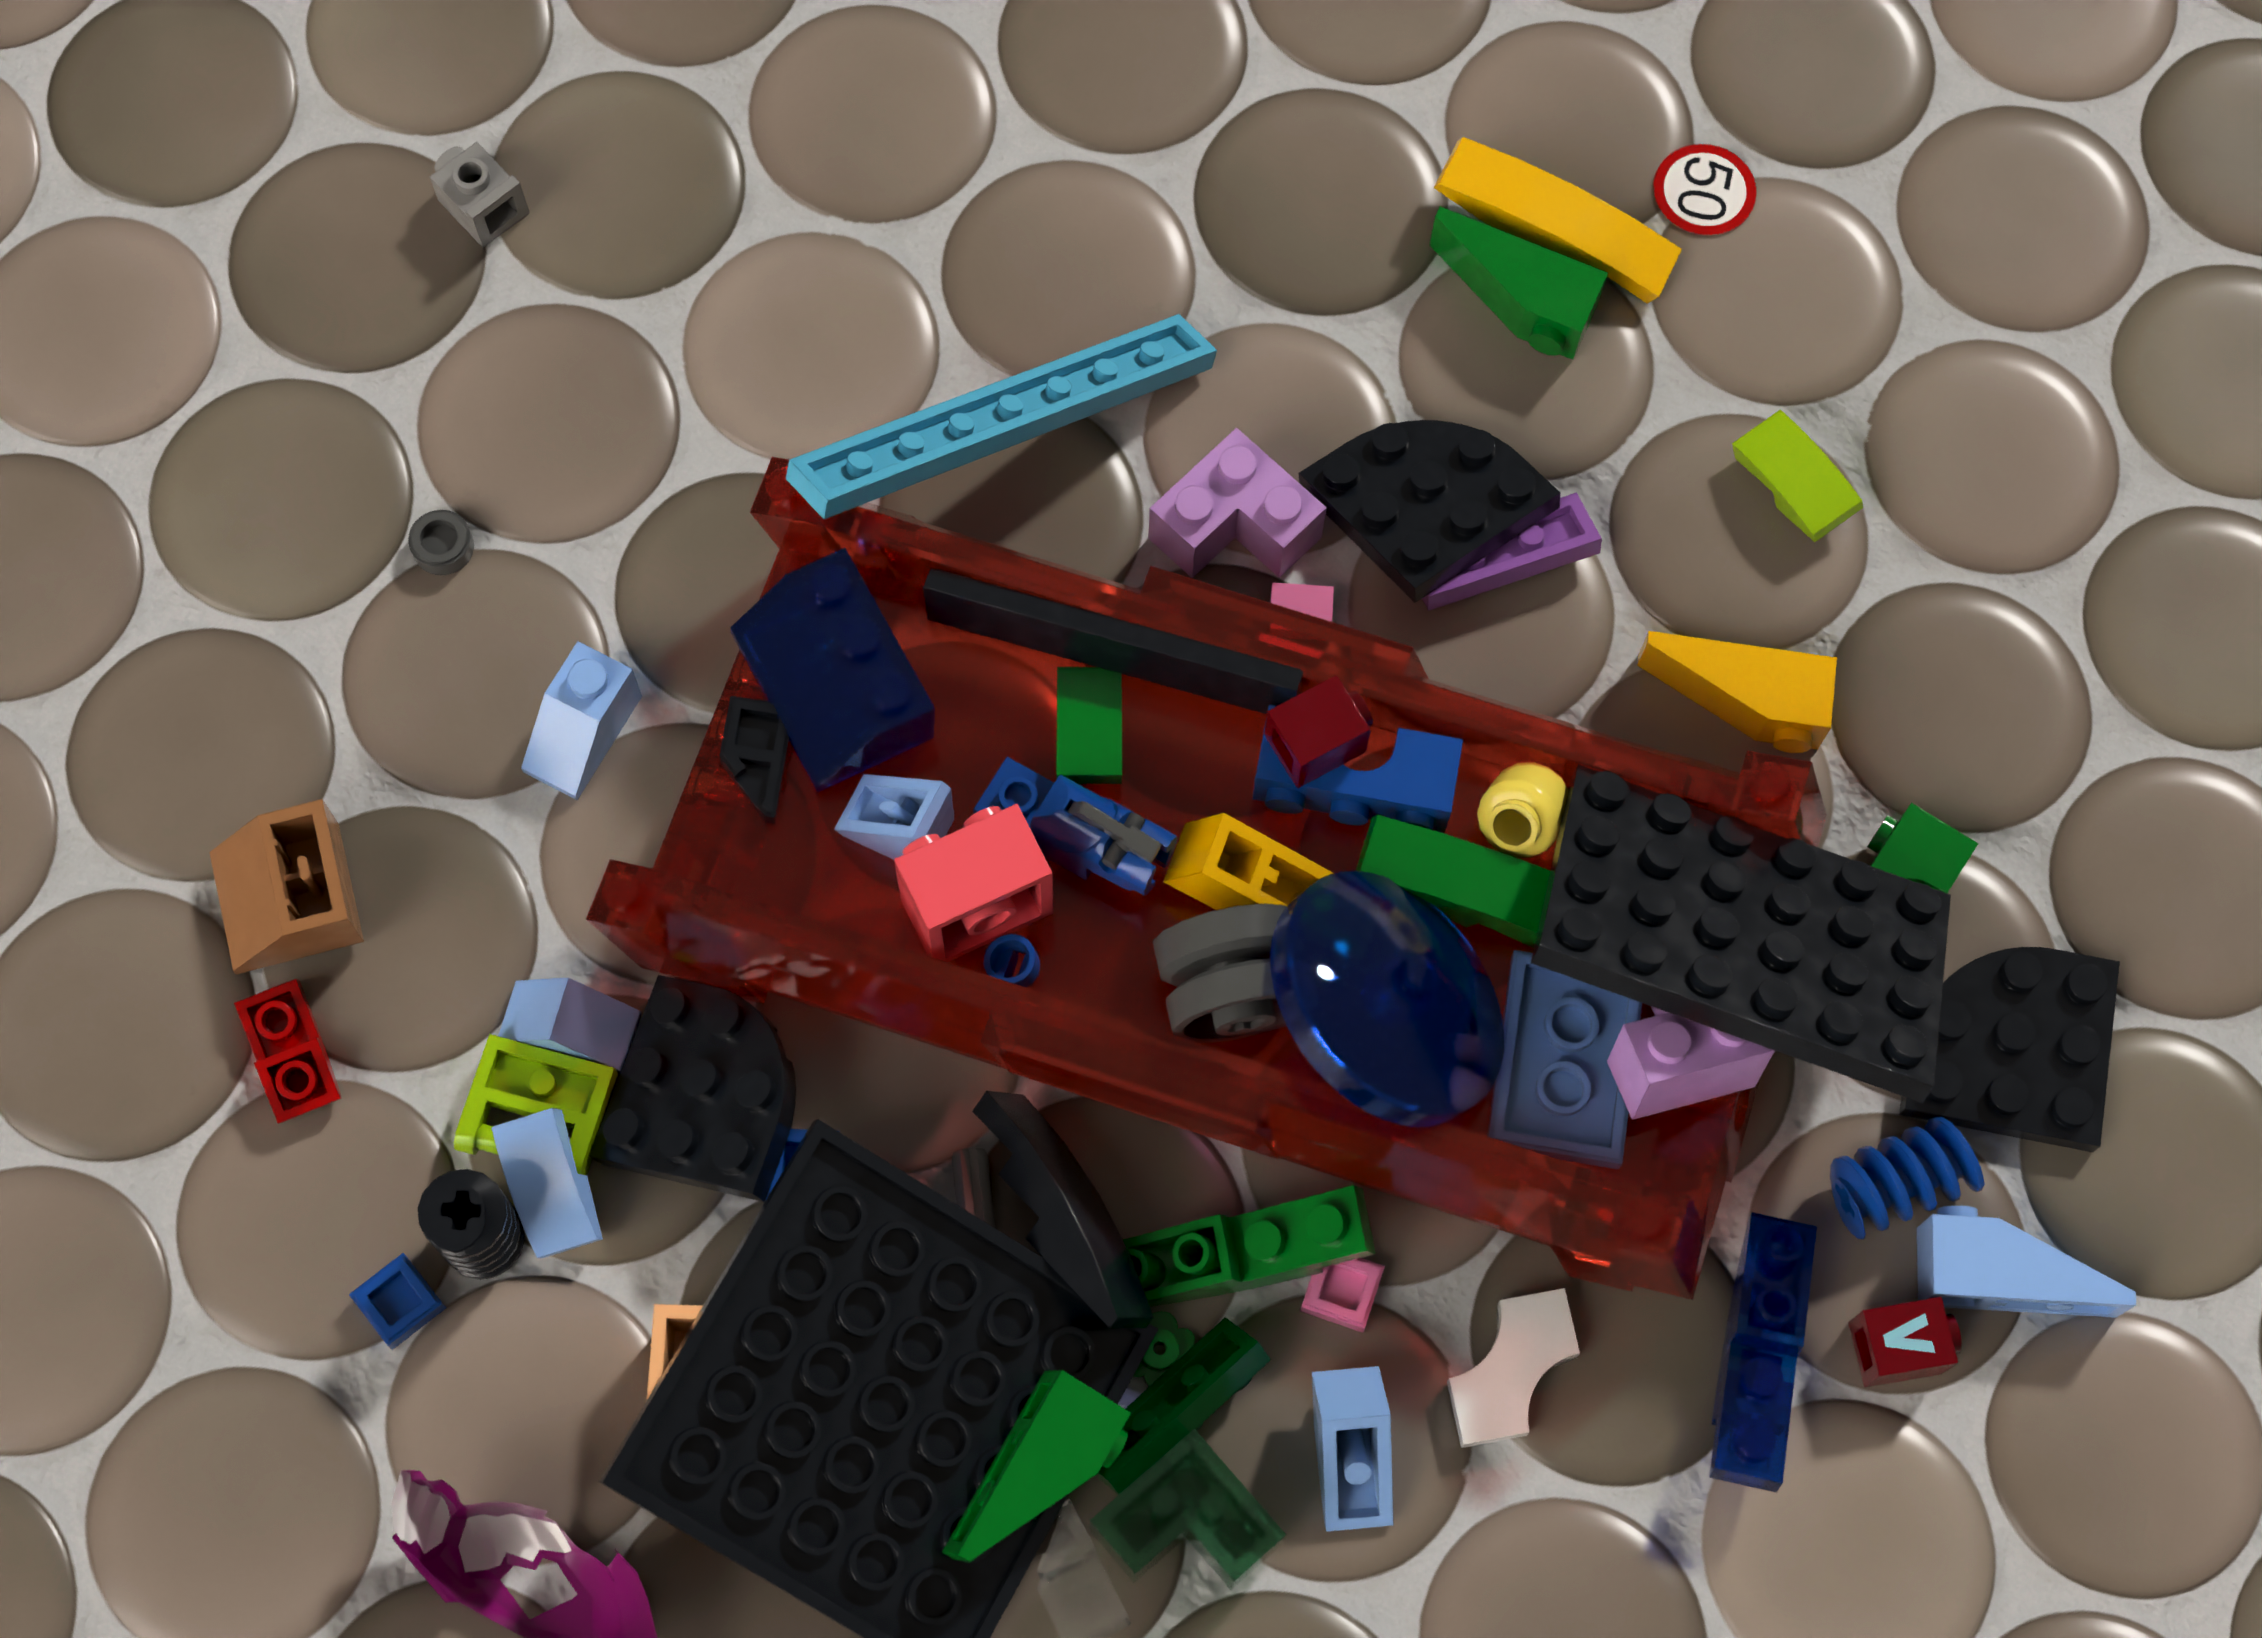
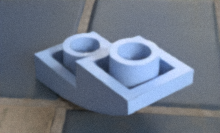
(545, 1184)

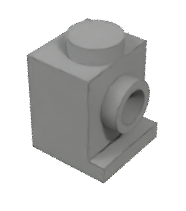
(478, 192)

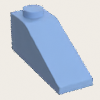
(2002, 1268)

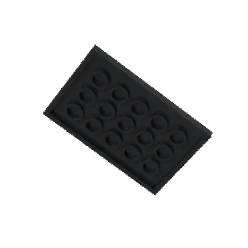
(1746, 932)

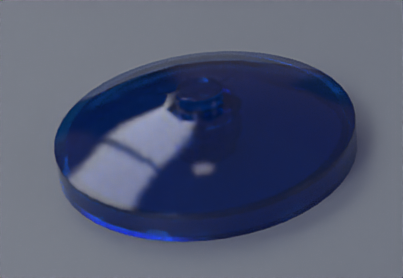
(1387, 999)

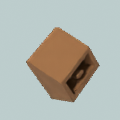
(285, 888)

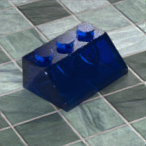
(834, 671)

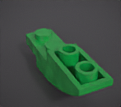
(1252, 1248)

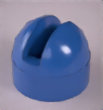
(1002, 959)

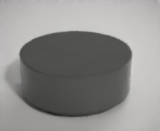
(441, 542)

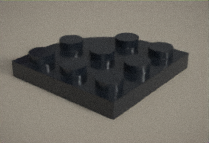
(1429, 498)
(2025, 1047)
(701, 1093)

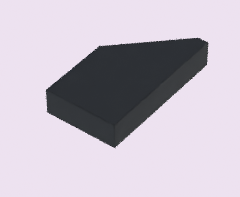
(755, 753)

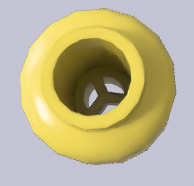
(1523, 809)

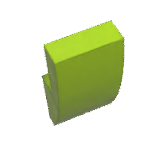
(1799, 475)

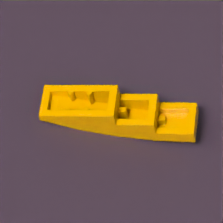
(1557, 217)

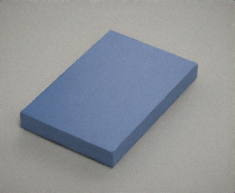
(1554, 1069)

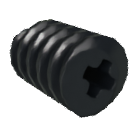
(471, 1223)

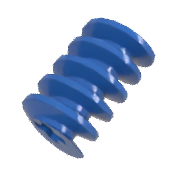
(1901, 1172)

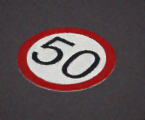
(1704, 189)

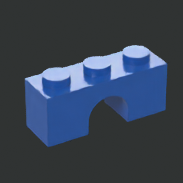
(1410, 787)

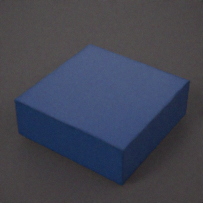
(397, 1301)

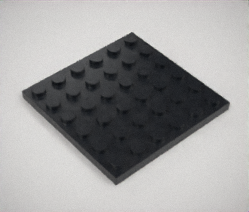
(860, 1394)

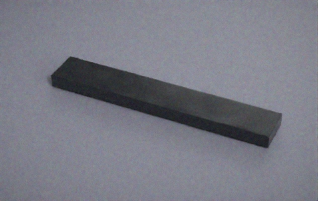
(1109, 642)

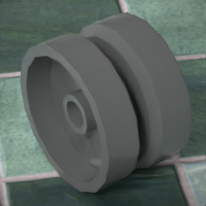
(1221, 973)

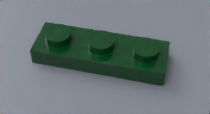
(1184, 1399)

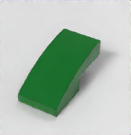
(1089, 725)

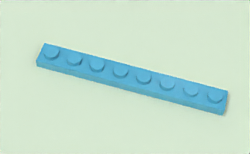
(998, 416)

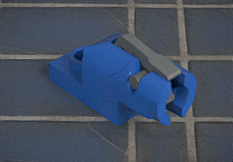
(1082, 828)

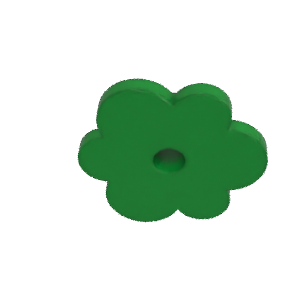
(1174, 1341)

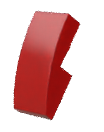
(288, 1050)

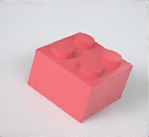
(974, 883)

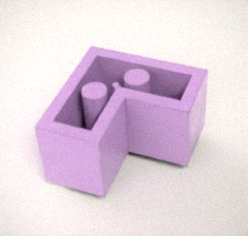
(1239, 497)
(1680, 1062)

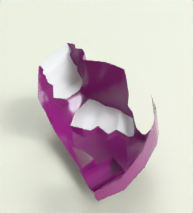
(474, 1545)

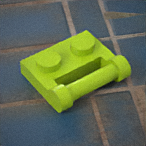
(533, 1080)

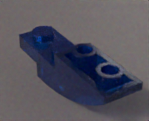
(1761, 1352)

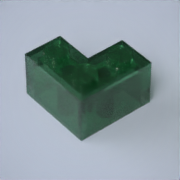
(1191, 1498)

